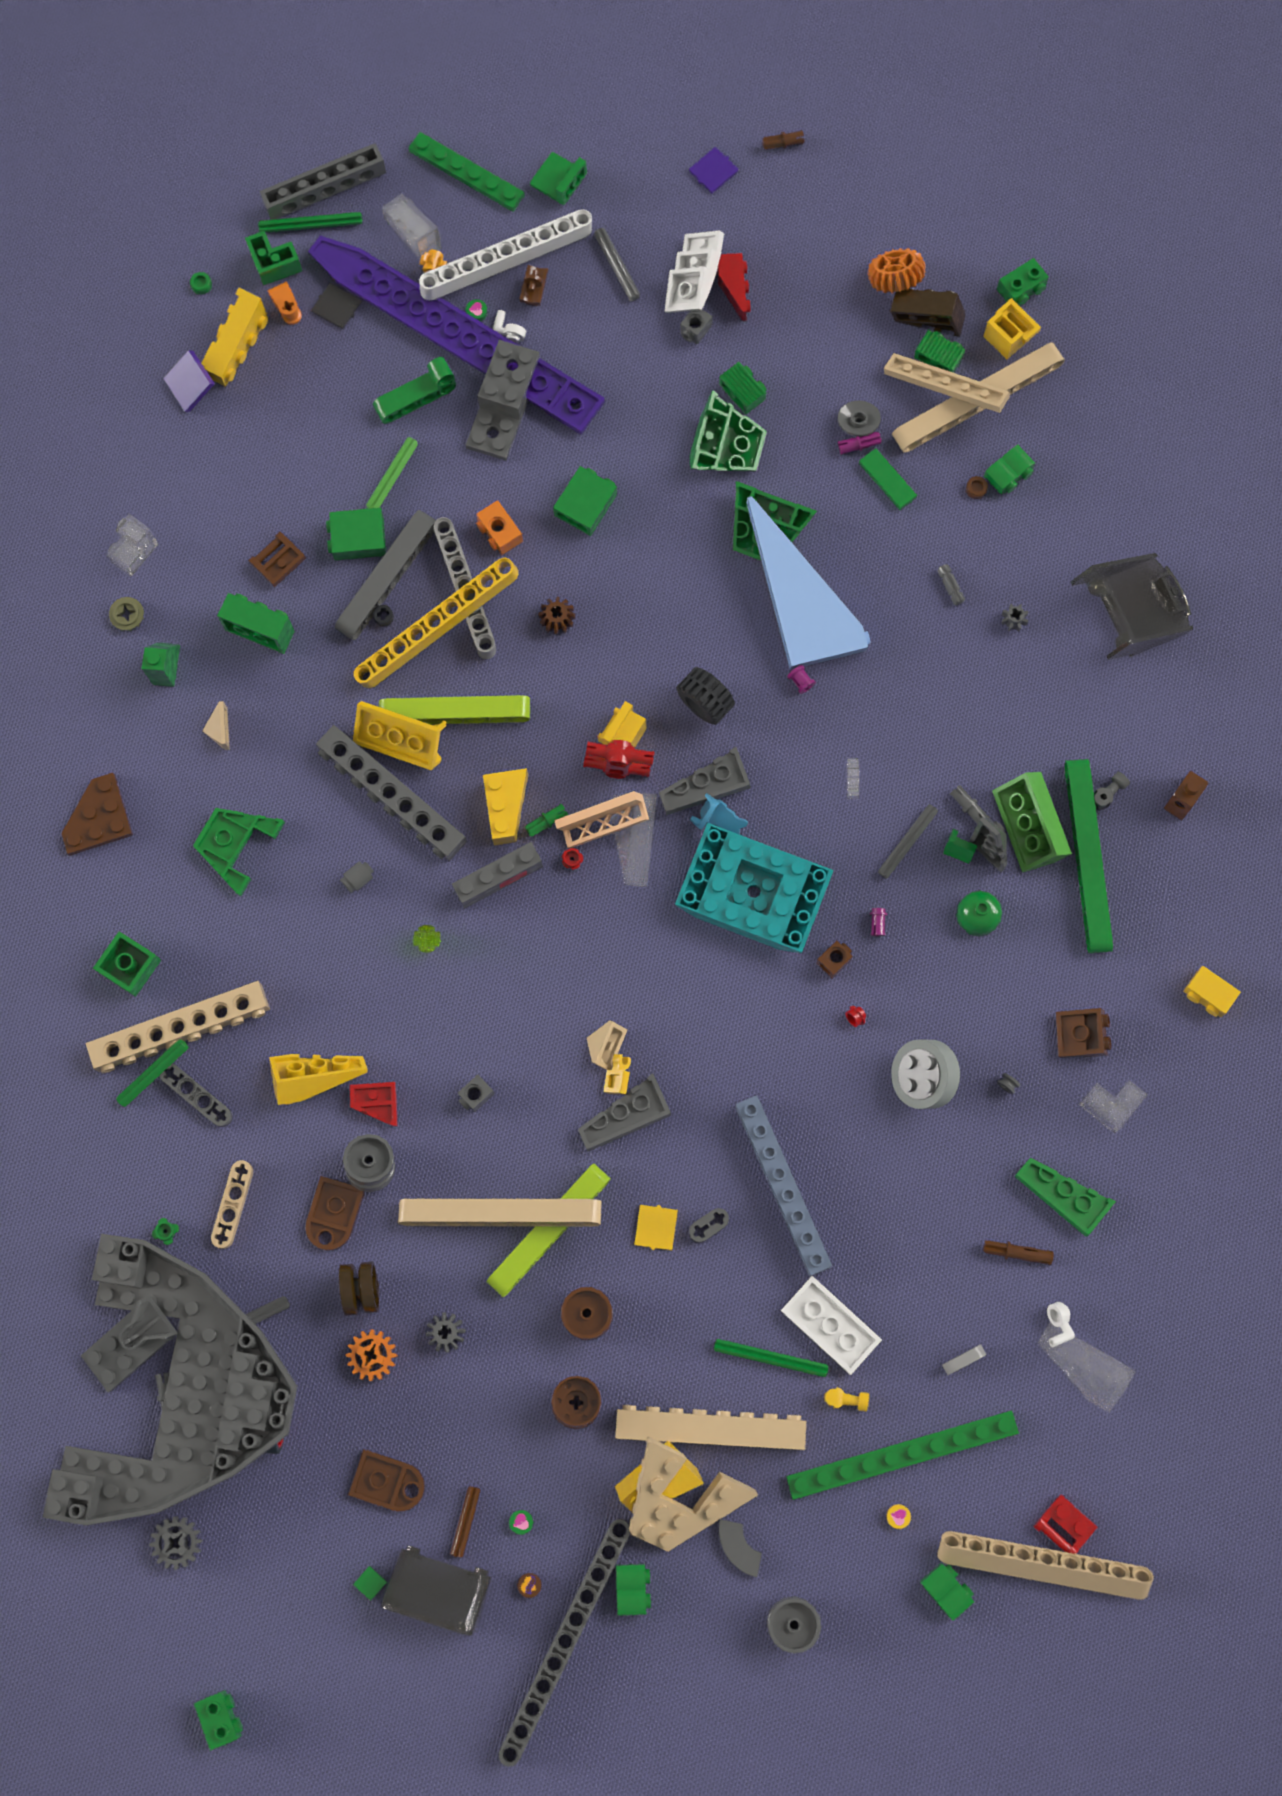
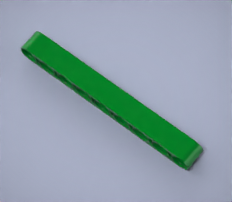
(1088, 856)

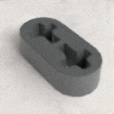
(712, 1230)

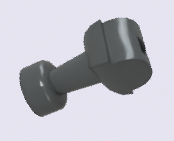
(1104, 796)

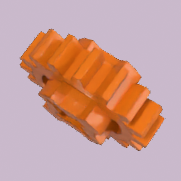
(362, 1351)

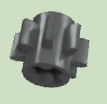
(1017, 612)

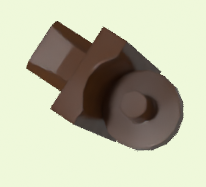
(533, 285)

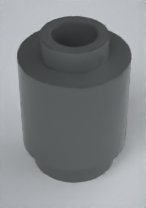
(357, 876)

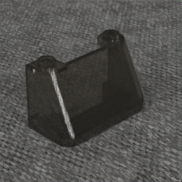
(437, 1592)

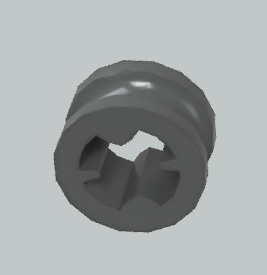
(1008, 1083)

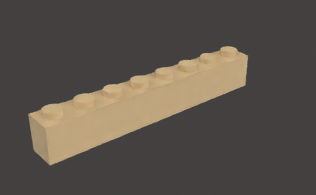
(711, 1429)

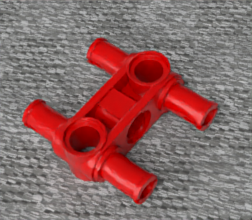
(618, 759)

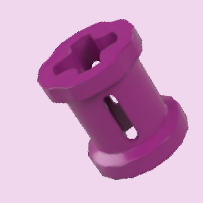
(801, 679)

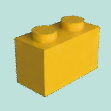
(1211, 992)

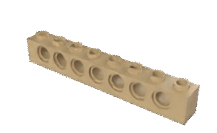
(100, 1048)

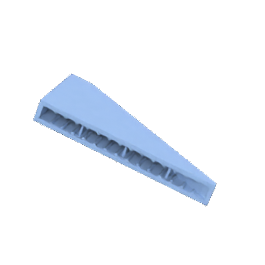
(808, 613)

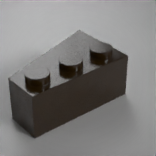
(929, 308)

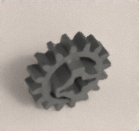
(184, 1550)

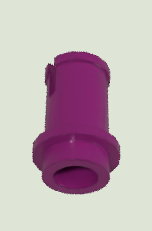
(878, 921)

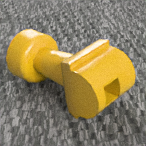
(837, 1398)

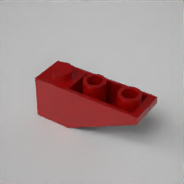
(731, 281)

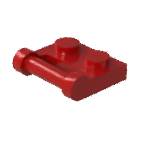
(1069, 1519)

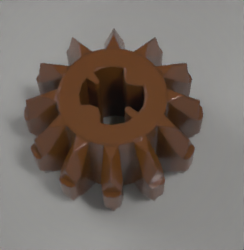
(560, 622)

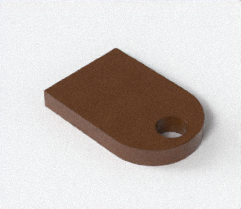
(333, 1211)
(385, 1480)

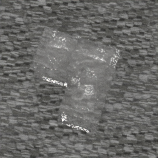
(134, 545)
(1110, 1109)

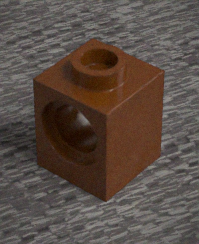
(830, 967)

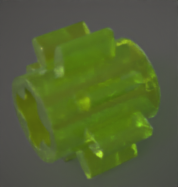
(426, 938)

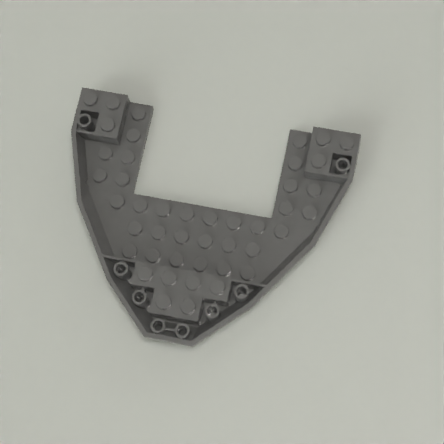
(221, 1402)

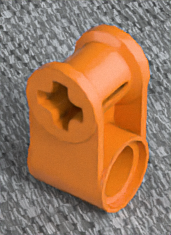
(286, 303)

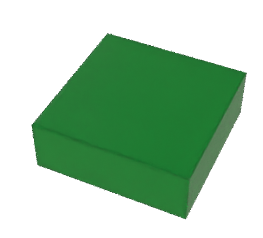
(370, 1583)

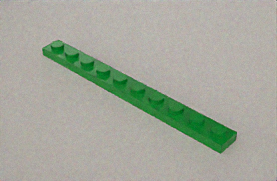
(902, 1454)

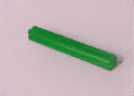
(152, 1072)

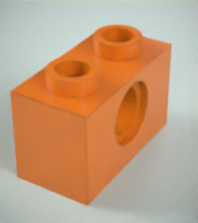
(494, 516)

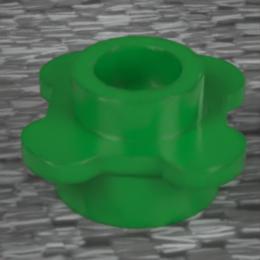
(159, 1233)

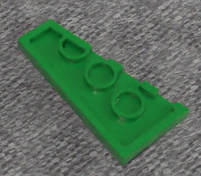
(1072, 1201)

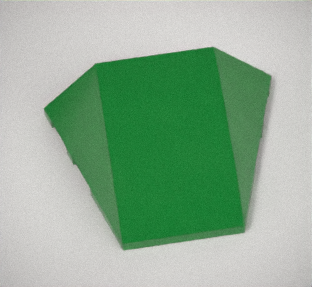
(726, 439)
(788, 516)

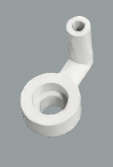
(511, 331)
(1059, 1316)

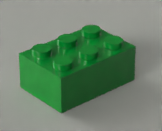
(256, 622)

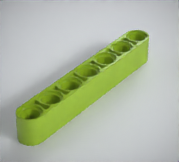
(462, 709)
(543, 1237)

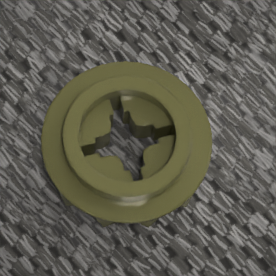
(118, 609)

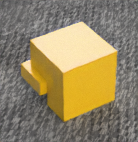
(1010, 329)
(624, 726)

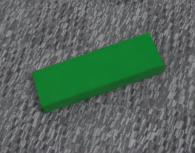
(887, 479)

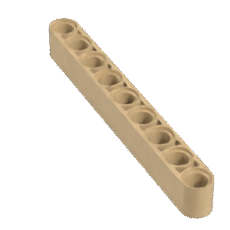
(956, 411)
(500, 1212)
(1045, 1565)

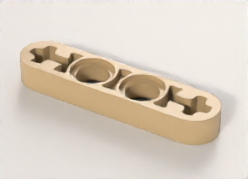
(235, 1205)

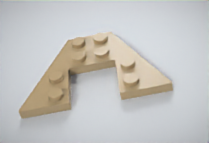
(668, 1521)

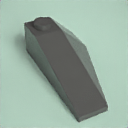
(991, 842)

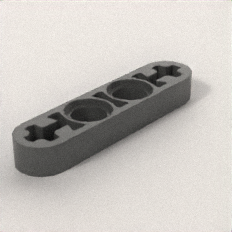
(197, 1092)

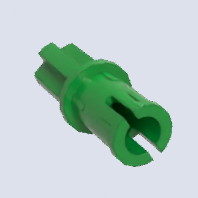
(545, 820)

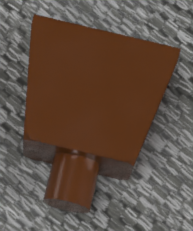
(1186, 793)

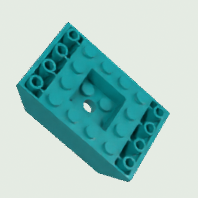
(730, 865)

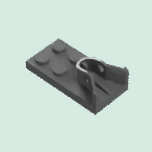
(129, 1344)

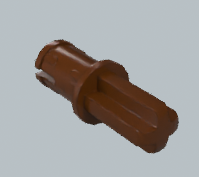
(783, 140)

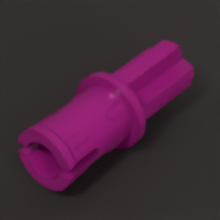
(859, 443)

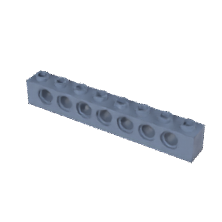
(783, 1186)

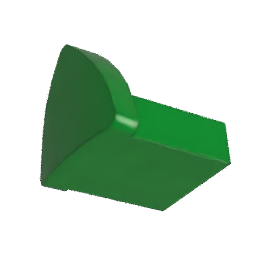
(959, 848)

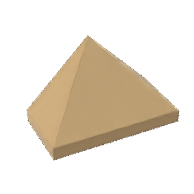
(217, 726)
(606, 1043)

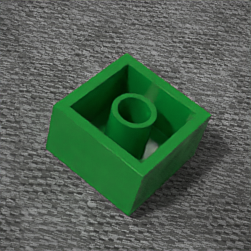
(127, 964)

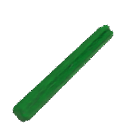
(310, 222)
(771, 1358)

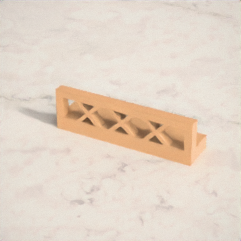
(597, 812)

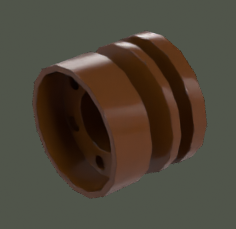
(588, 1395)

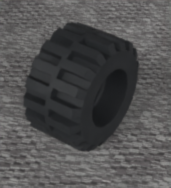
(705, 695)

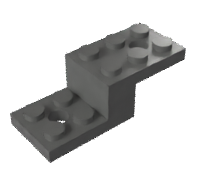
(502, 400)

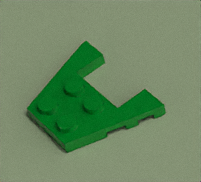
(225, 839)

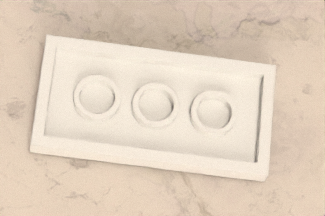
(831, 1325)

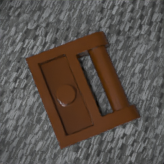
(281, 563)

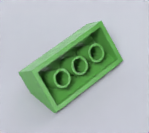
(1031, 821)

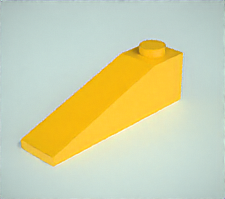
(303, 1078)

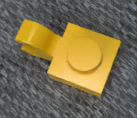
(617, 1078)

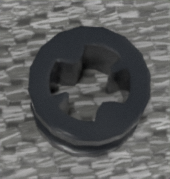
(378, 612)

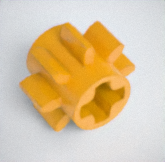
(432, 260)

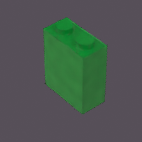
(585, 500)
(356, 534)

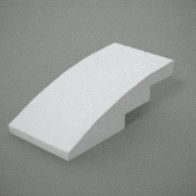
(694, 272)

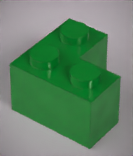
(272, 262)

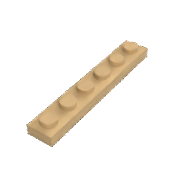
(946, 382)

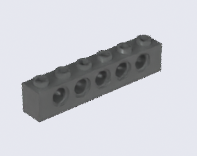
(323, 181)

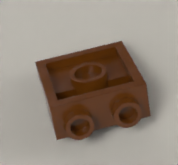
(1083, 1033)

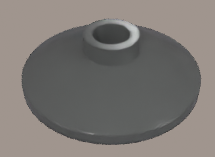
(860, 412)

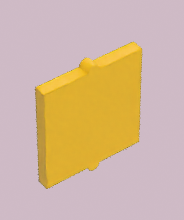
(656, 1227)

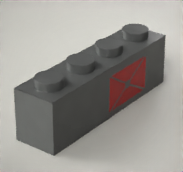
(497, 875)

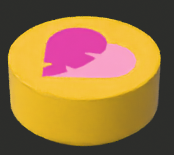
(898, 1516)

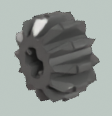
(451, 1338)

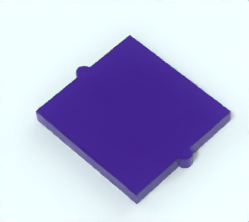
(713, 170)

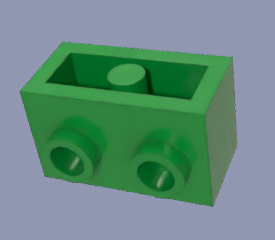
(1023, 282)
(218, 1719)

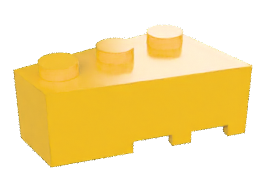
(504, 801)
(684, 1480)

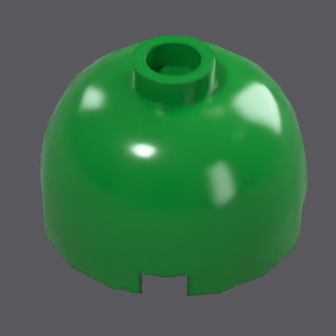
(979, 913)

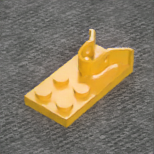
(397, 735)

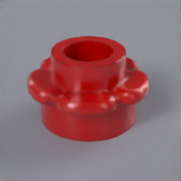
(578, 858)
(856, 1016)

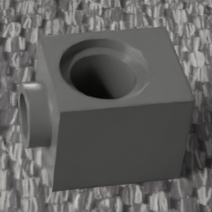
(699, 318)
(478, 1084)

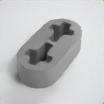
(964, 1359)

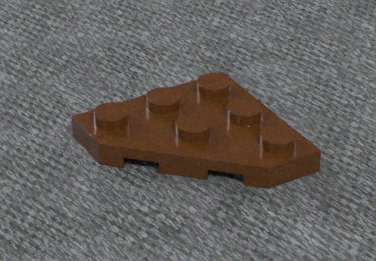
(98, 817)

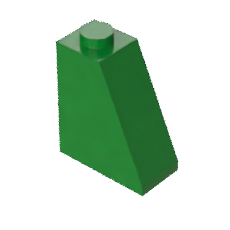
(161, 663)

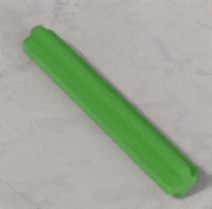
(392, 473)

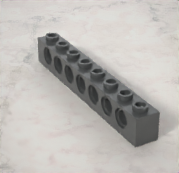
(335, 740)

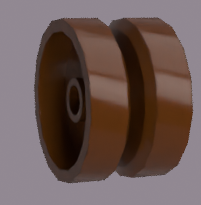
(579, 1301)

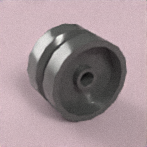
(362, 1151)
(779, 1621)

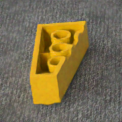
(235, 337)

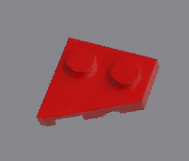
(376, 1101)

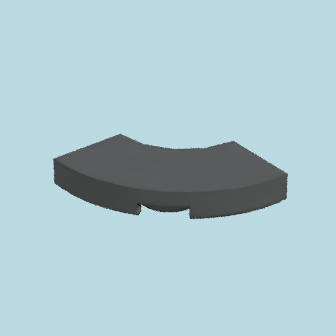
(737, 1549)

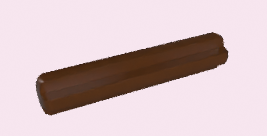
(465, 1521)

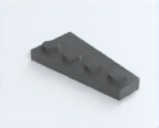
(717, 779)
(626, 1115)

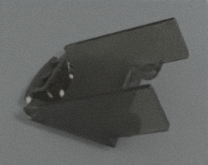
(1141, 602)

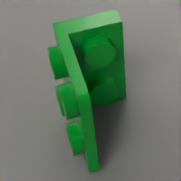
(559, 177)

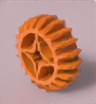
(896, 270)

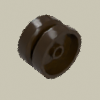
(359, 1287)

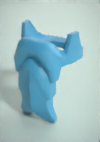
(718, 814)

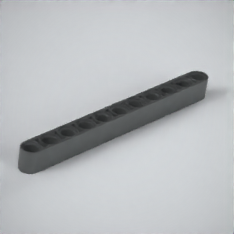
(557, 1650)

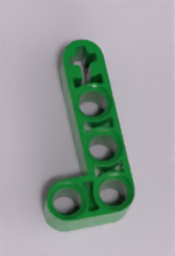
(417, 392)

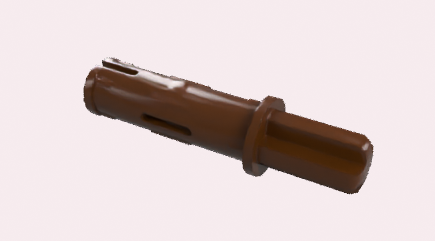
(1019, 1252)

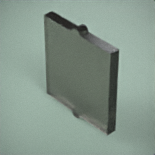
(336, 306)

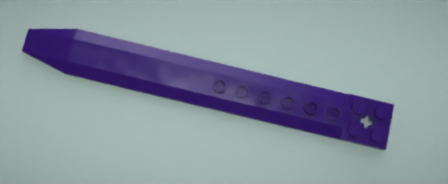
(450, 328)

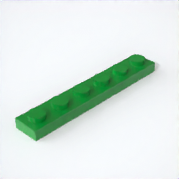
(466, 171)

